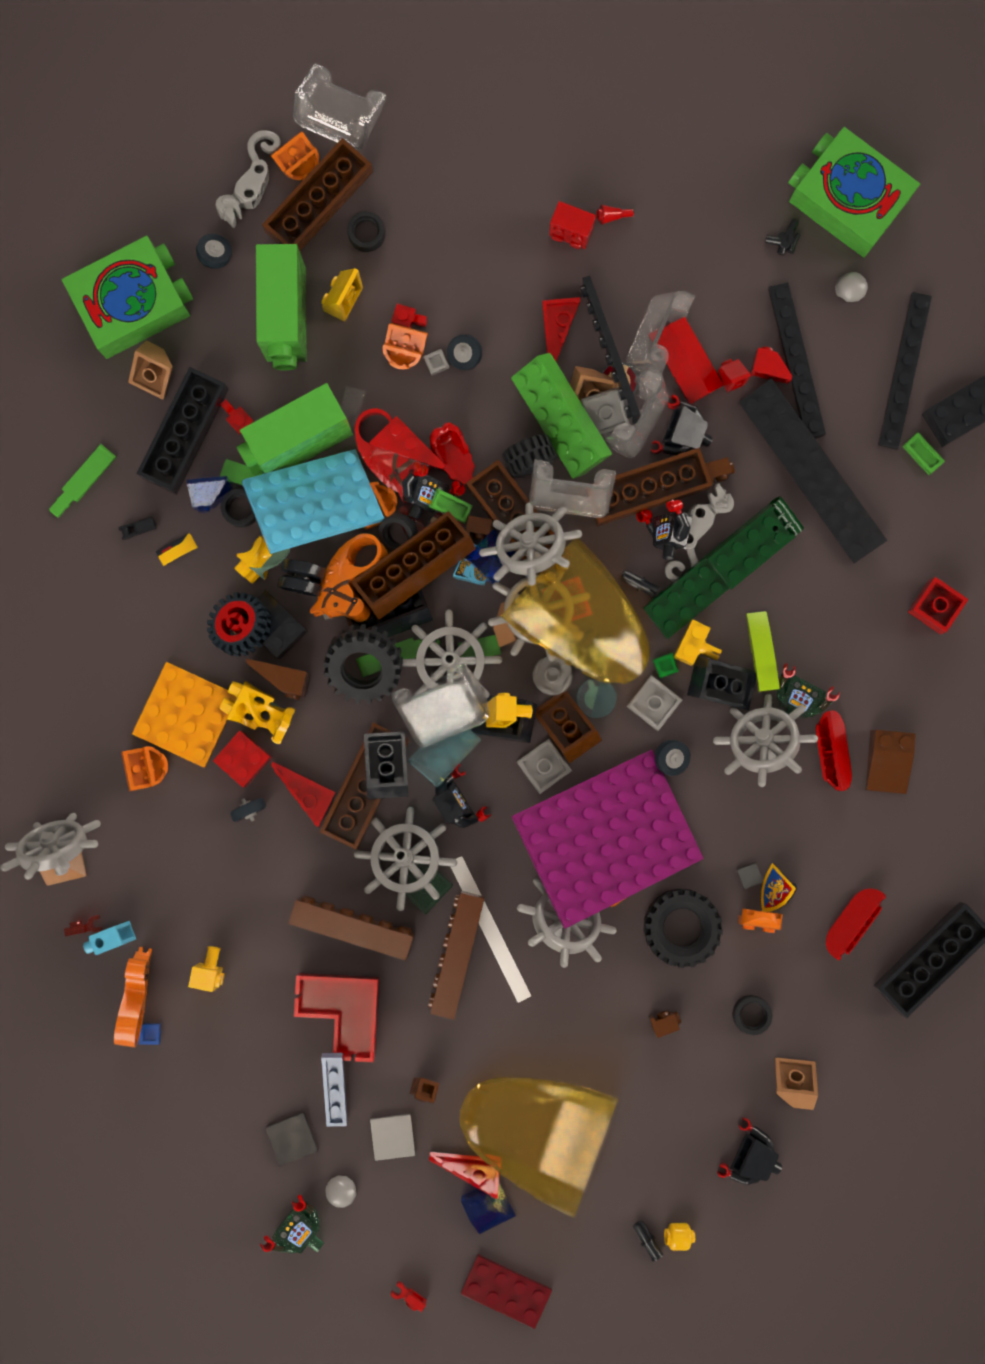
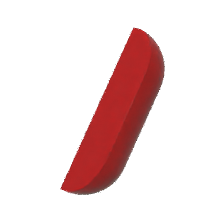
(834, 751)
(854, 922)

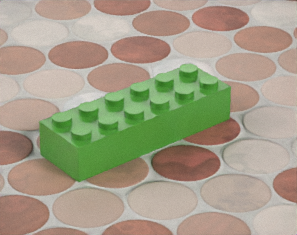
(561, 415)

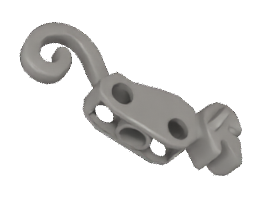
(251, 183)
(718, 503)

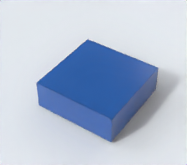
(150, 1034)

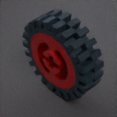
(248, 631)

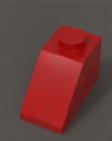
(769, 365)
(733, 374)

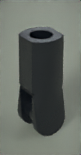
(141, 526)

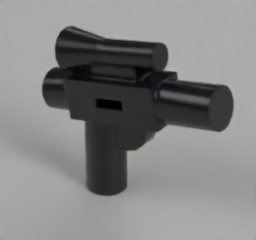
(785, 241)

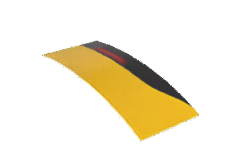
(176, 549)

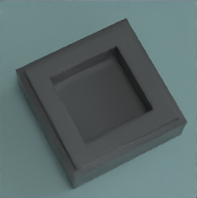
(749, 875)

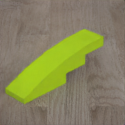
(762, 651)

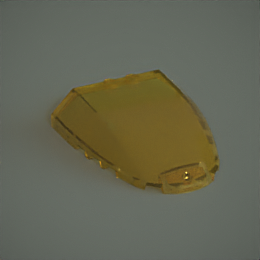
(583, 618)
(538, 1134)

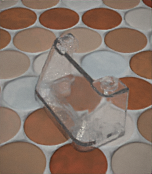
(335, 110)
(644, 349)
(628, 438)
(577, 497)
(443, 709)

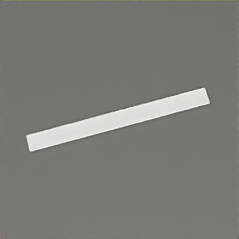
(493, 935)

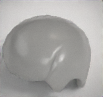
(851, 287)
(340, 1191)

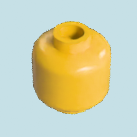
(679, 1236)

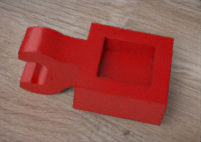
(406, 316)
(238, 418)
(413, 1299)

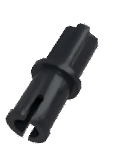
(640, 583)
(648, 1240)

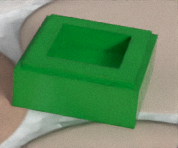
(665, 665)

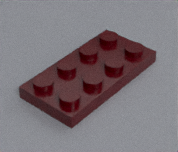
(506, 1291)

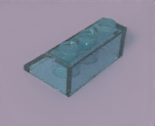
(443, 757)

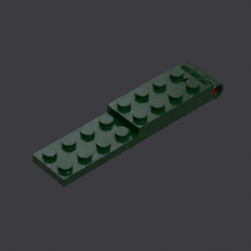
(724, 567)

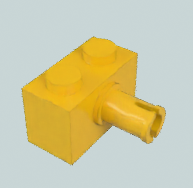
(694, 644)
(504, 711)
(207, 975)

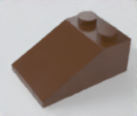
(287, 680)
(567, 726)
(890, 761)

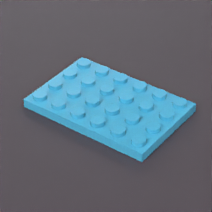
(312, 501)

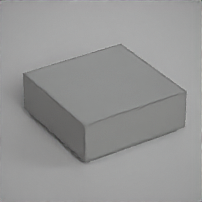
(436, 362)

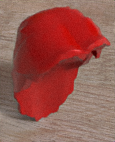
(450, 447)

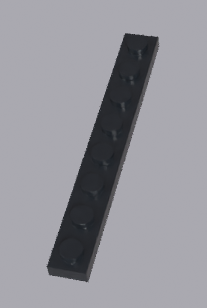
(612, 357)
(796, 358)
(904, 370)

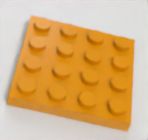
(184, 715)

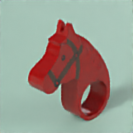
(387, 466)

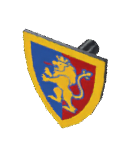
(776, 889)

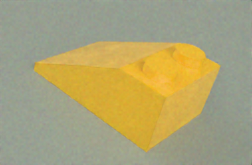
(343, 294)

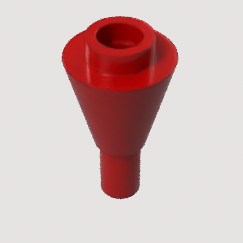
(608, 214)

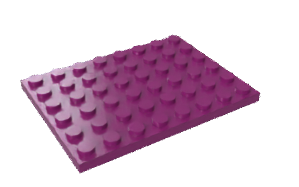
(607, 838)

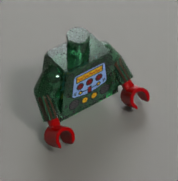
(798, 692)
(296, 1230)

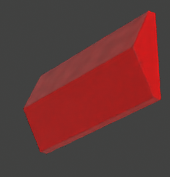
(689, 361)

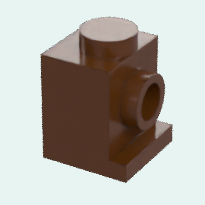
(720, 469)
(479, 527)
(665, 1023)
(424, 1090)

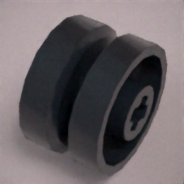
(302, 574)

